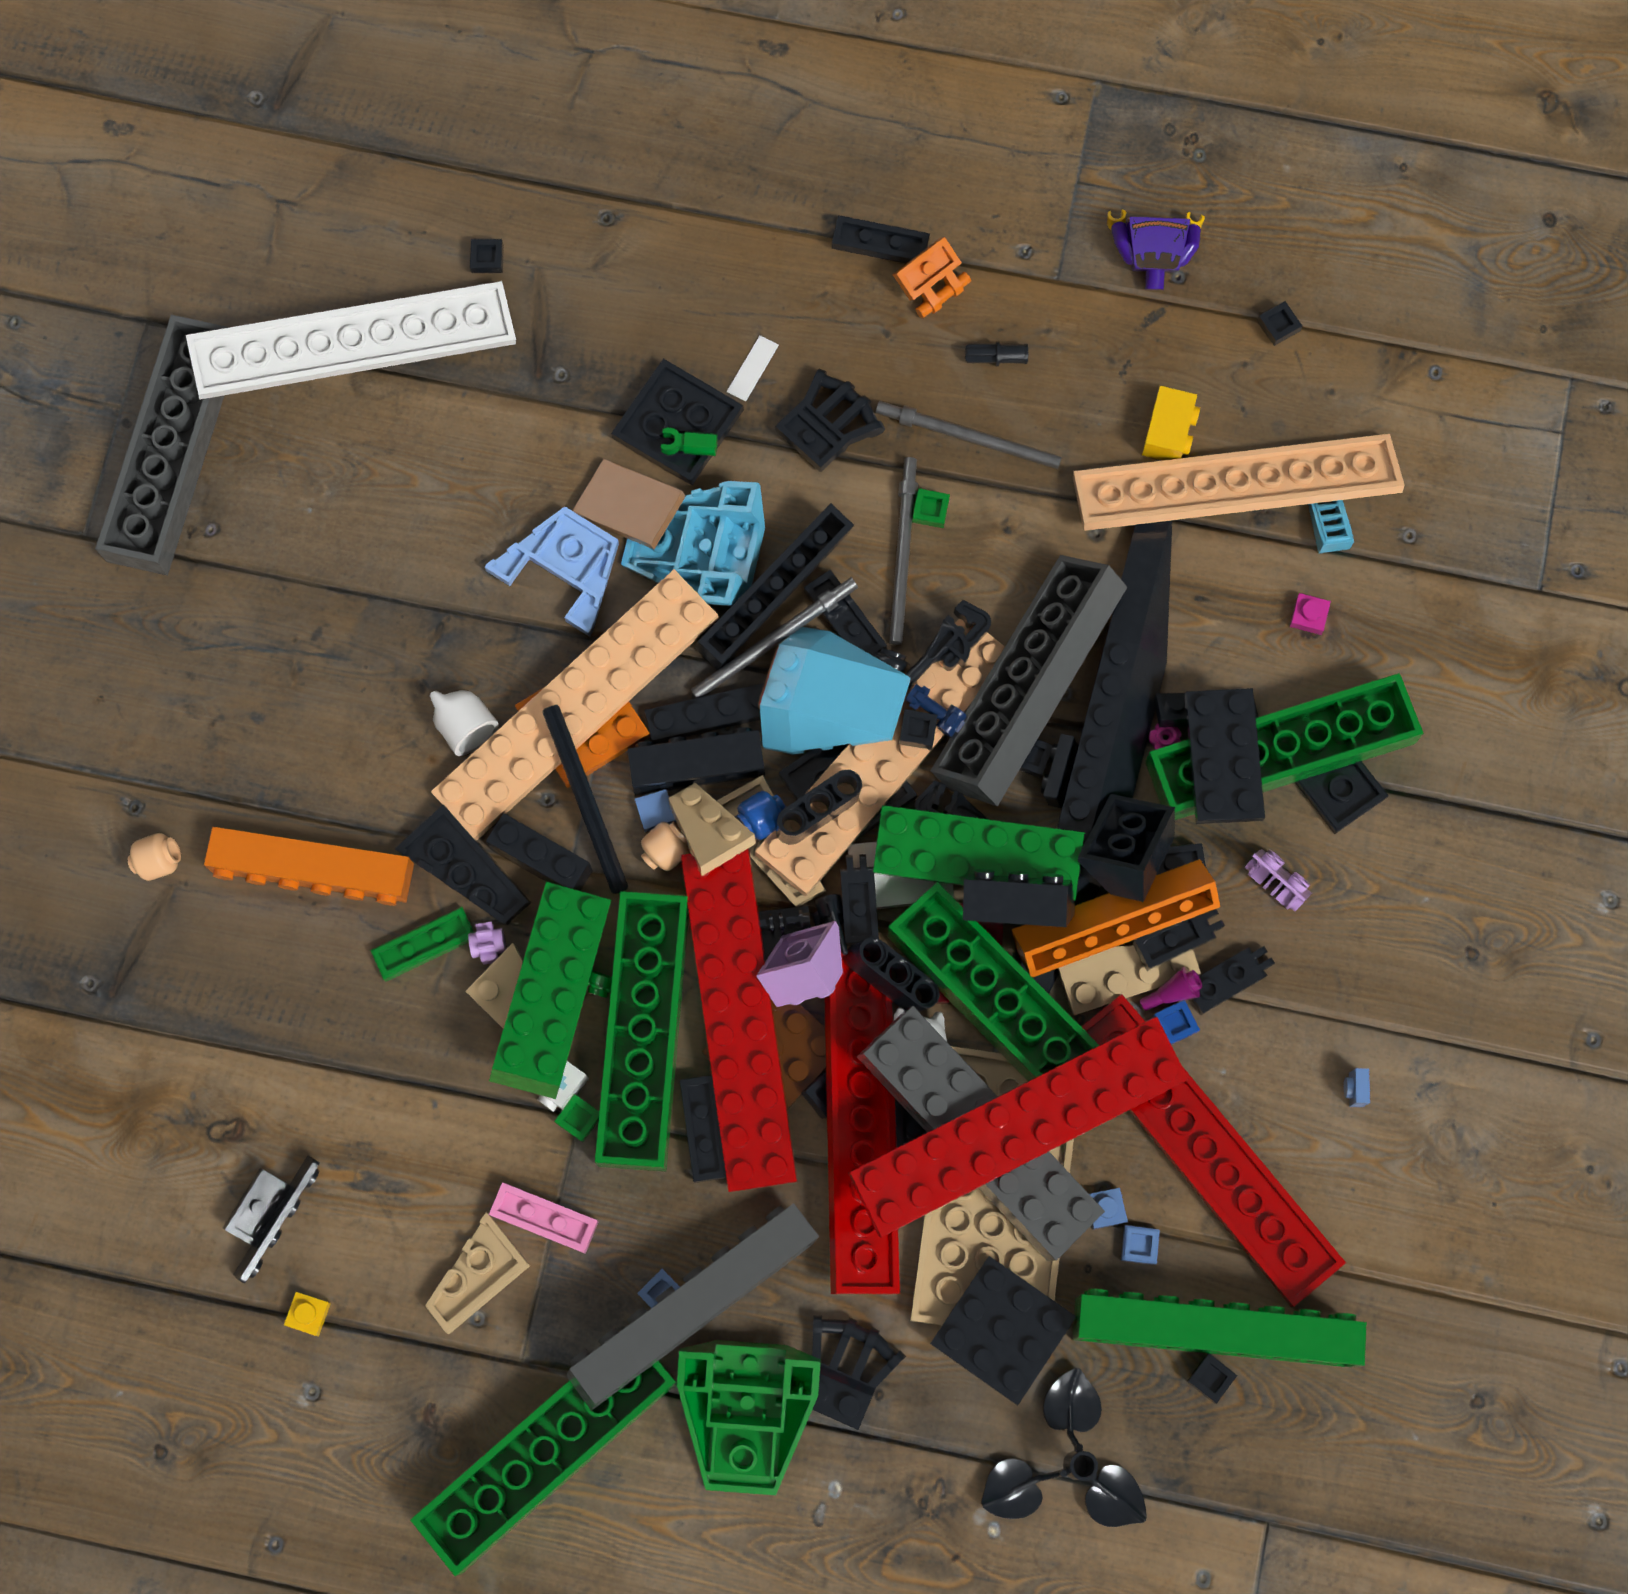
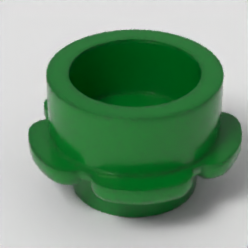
(600, 984)

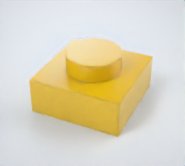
(307, 1314)

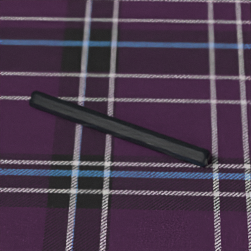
(585, 799)

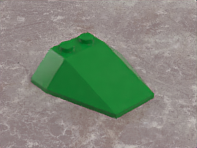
(746, 1410)

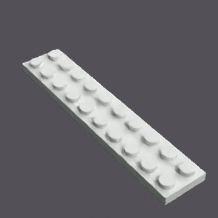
(350, 340)

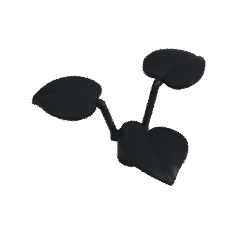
(1115, 1494)

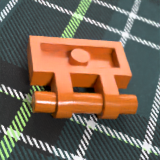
(926, 270)

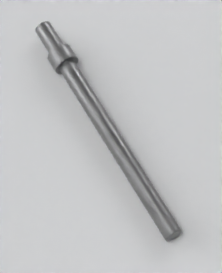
(909, 416)
(908, 492)
(827, 601)

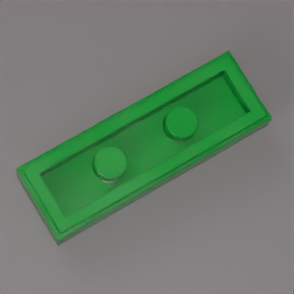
(422, 944)

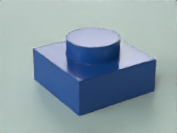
(1177, 1022)

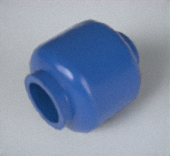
(760, 813)

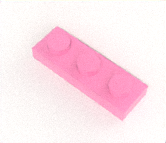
(543, 1218)

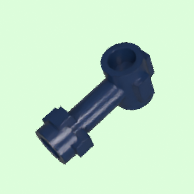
(950, 719)

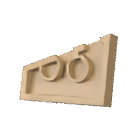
(709, 828)
(497, 985)
(478, 1275)

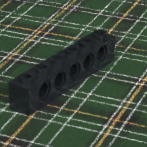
(774, 586)

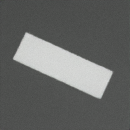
(752, 368)

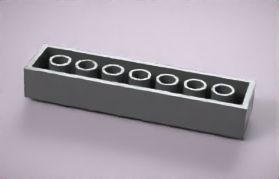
(161, 459)
(1029, 679)
(940, 1086)

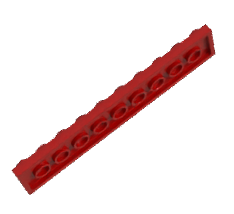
(739, 1025)
(1017, 1126)
(857, 1132)
(1229, 1176)

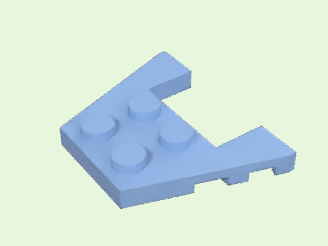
(572, 552)

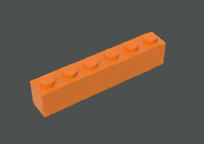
(309, 865)
(1117, 920)

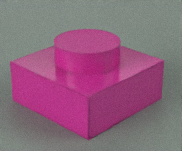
(1310, 614)

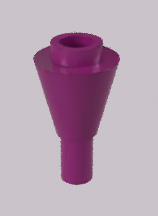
(1179, 987)

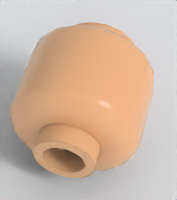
(664, 846)
(154, 856)

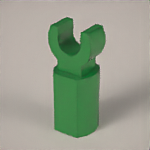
(690, 442)

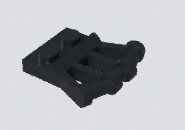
(818, 438)
(842, 1395)

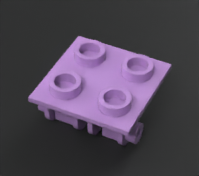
(1269, 862)

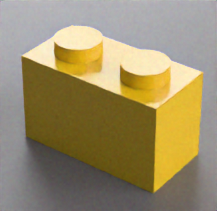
(1170, 424)

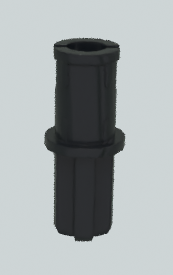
(996, 353)

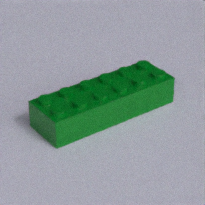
(953, 846)
(550, 991)

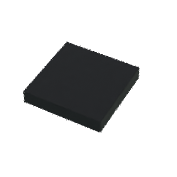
(1343, 794)

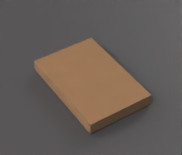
(629, 503)

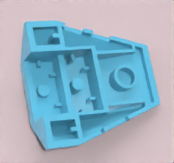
(708, 542)
(828, 695)

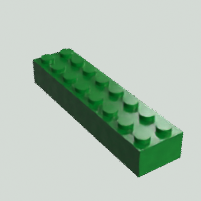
(1306, 740)
(987, 985)
(642, 1032)
(1220, 1331)
(530, 1467)

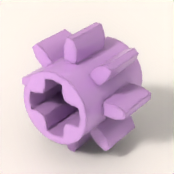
(487, 942)

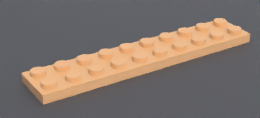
(1237, 482)
(588, 696)
(882, 771)

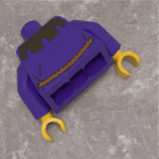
(1155, 244)

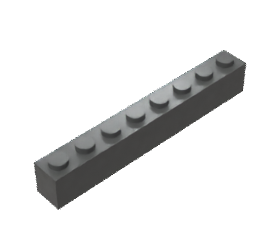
(691, 1306)

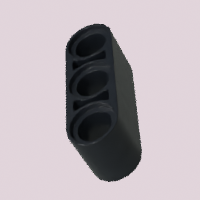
(826, 793)
(907, 975)

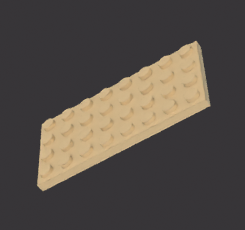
(972, 1228)

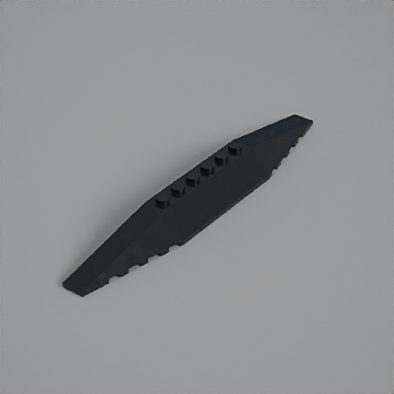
(1121, 696)

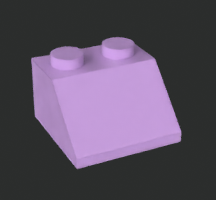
(803, 965)

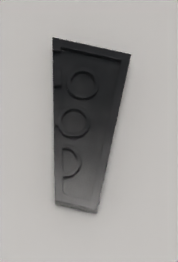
(464, 865)

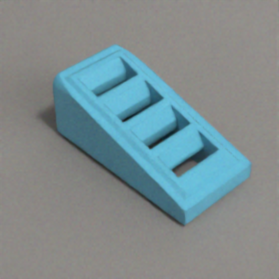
(1332, 543)

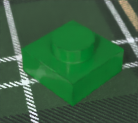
(931, 508)
(578, 1118)

